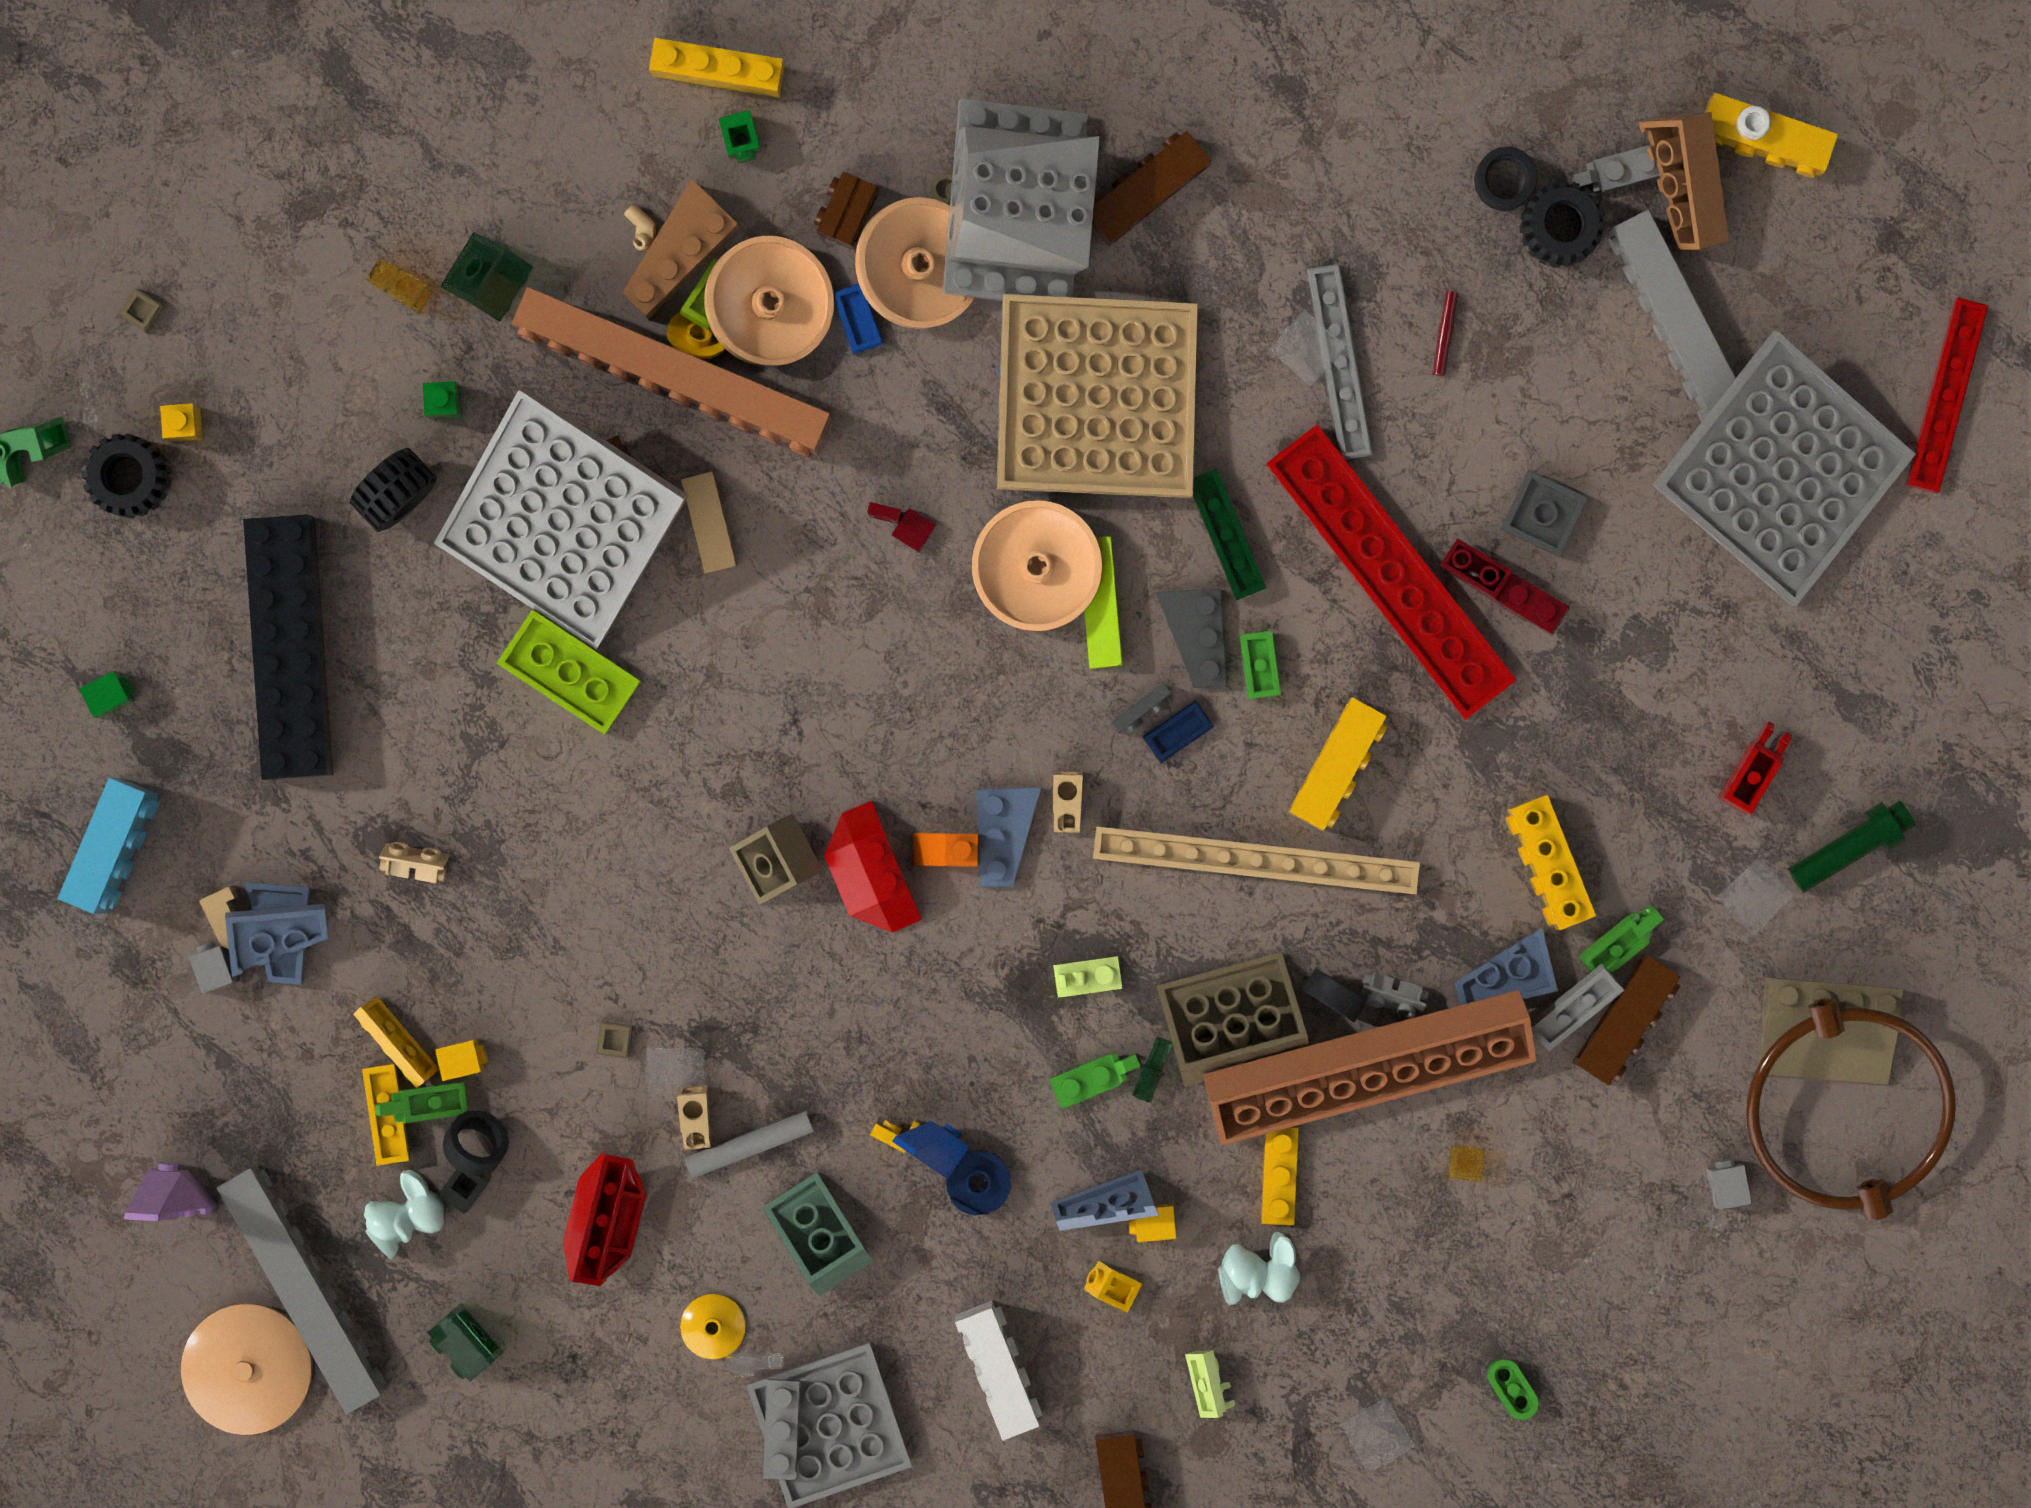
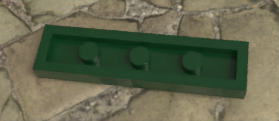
(1226, 535)

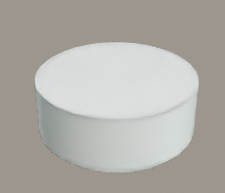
(1753, 123)

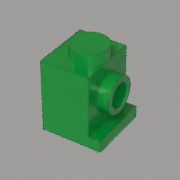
(736, 125)

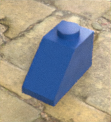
(934, 1146)

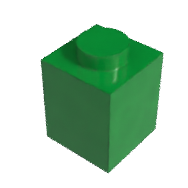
(442, 400)
(108, 694)

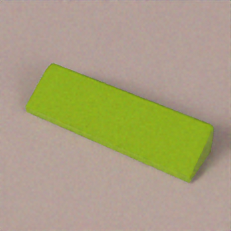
(1102, 615)

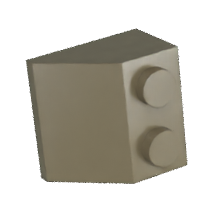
(775, 859)

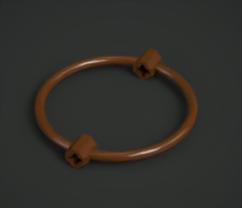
(1828, 1023)

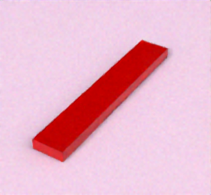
(1947, 395)

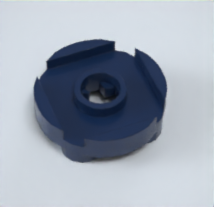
(983, 1200)

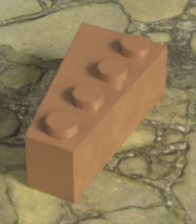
(681, 248)

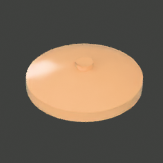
(904, 264)
(769, 301)
(1036, 565)
(246, 1368)

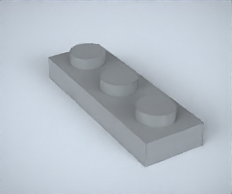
(1575, 1007)
(781, 1429)

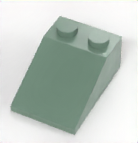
(817, 1234)

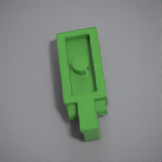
(1622, 941)
(1092, 1078)
(425, 1103)

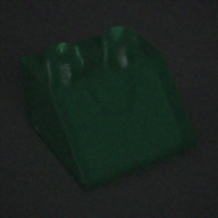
(487, 276)
(464, 1343)

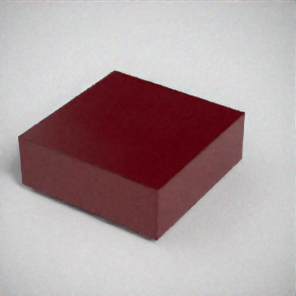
(884, 512)
(913, 530)

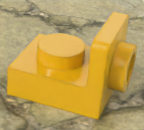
(887, 1131)
(1112, 1286)

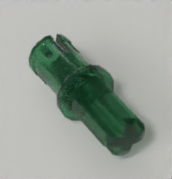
(1152, 1070)

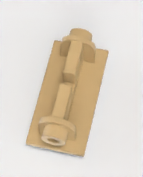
(399, 858)

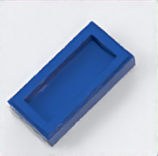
(857, 319)

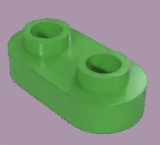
(1511, 1388)

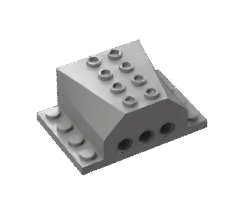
(1019, 201)

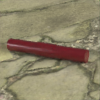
(1445, 333)

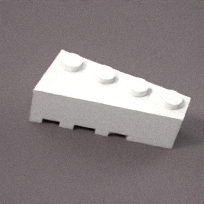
(998, 1370)

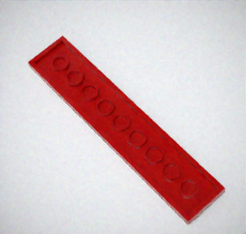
(1390, 572)

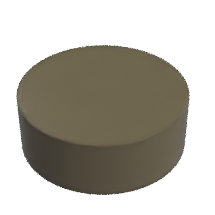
(941, 187)

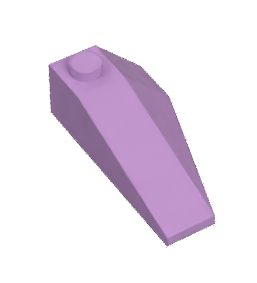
(168, 1195)

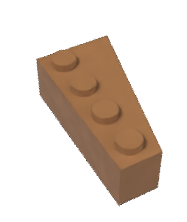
(1689, 177)

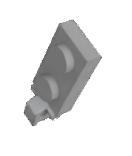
(1618, 171)

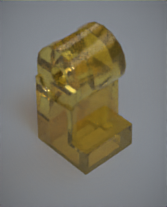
(400, 285)

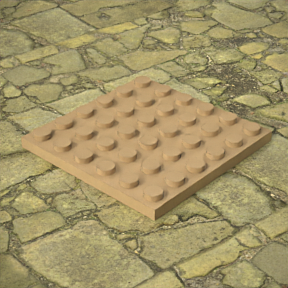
(1097, 396)

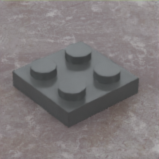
(1543, 513)

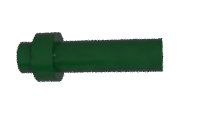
(1882, 827)

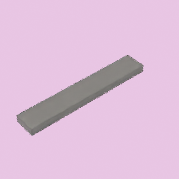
(1343, 378)

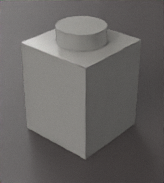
(212, 967)
(1728, 1184)

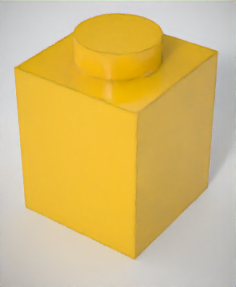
(181, 422)
(461, 1059)
(1155, 1227)

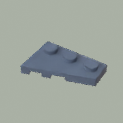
(1107, 1203)

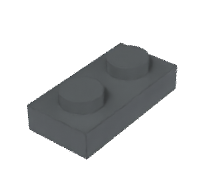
(1131, 718)

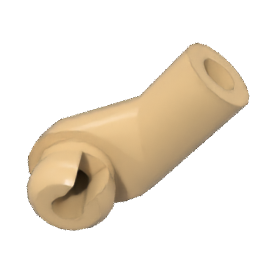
(644, 225)

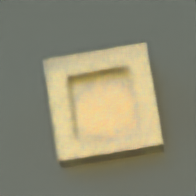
(1465, 1163)

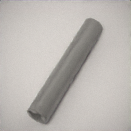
(749, 1144)

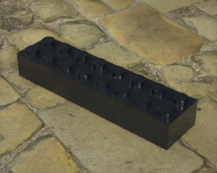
(288, 647)

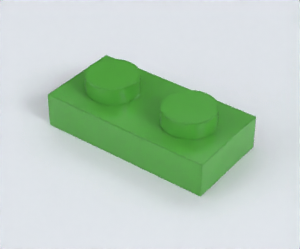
(1260, 665)

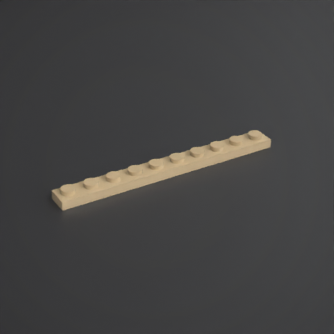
(1256, 860)

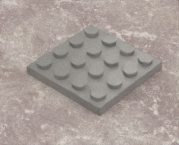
(843, 1425)

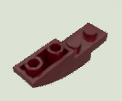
(1504, 587)

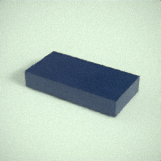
(1178, 731)

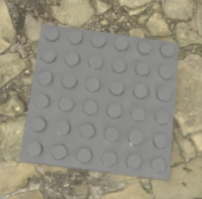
(1784, 469)
(560, 518)

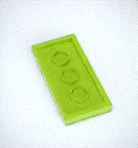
(568, 672)

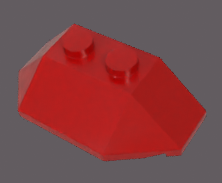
(869, 871)
(603, 1219)

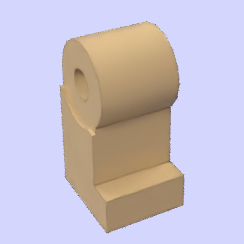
(1067, 801)
(215, 908)
(694, 1116)

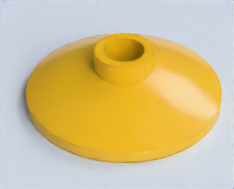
(692, 338)
(714, 1309)

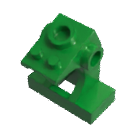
(38, 439)

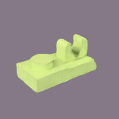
(1087, 976)
(1207, 1384)

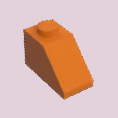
(945, 849)

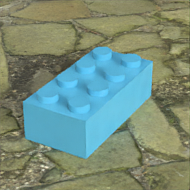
(109, 846)

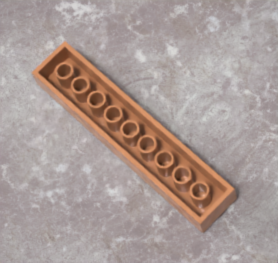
(671, 371)
(1370, 1067)

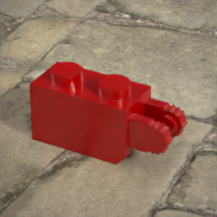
(1754, 772)

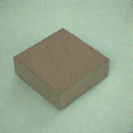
(141, 310)
(614, 1039)

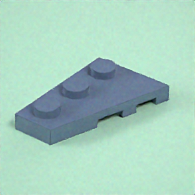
(1003, 831)
(267, 933)
(289, 966)
(1520, 967)

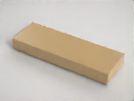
(709, 522)

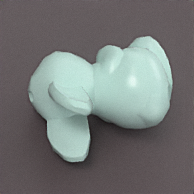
(394, 1222)
(1248, 1274)

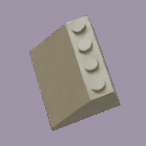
(1232, 1016)
(1857, 1055)

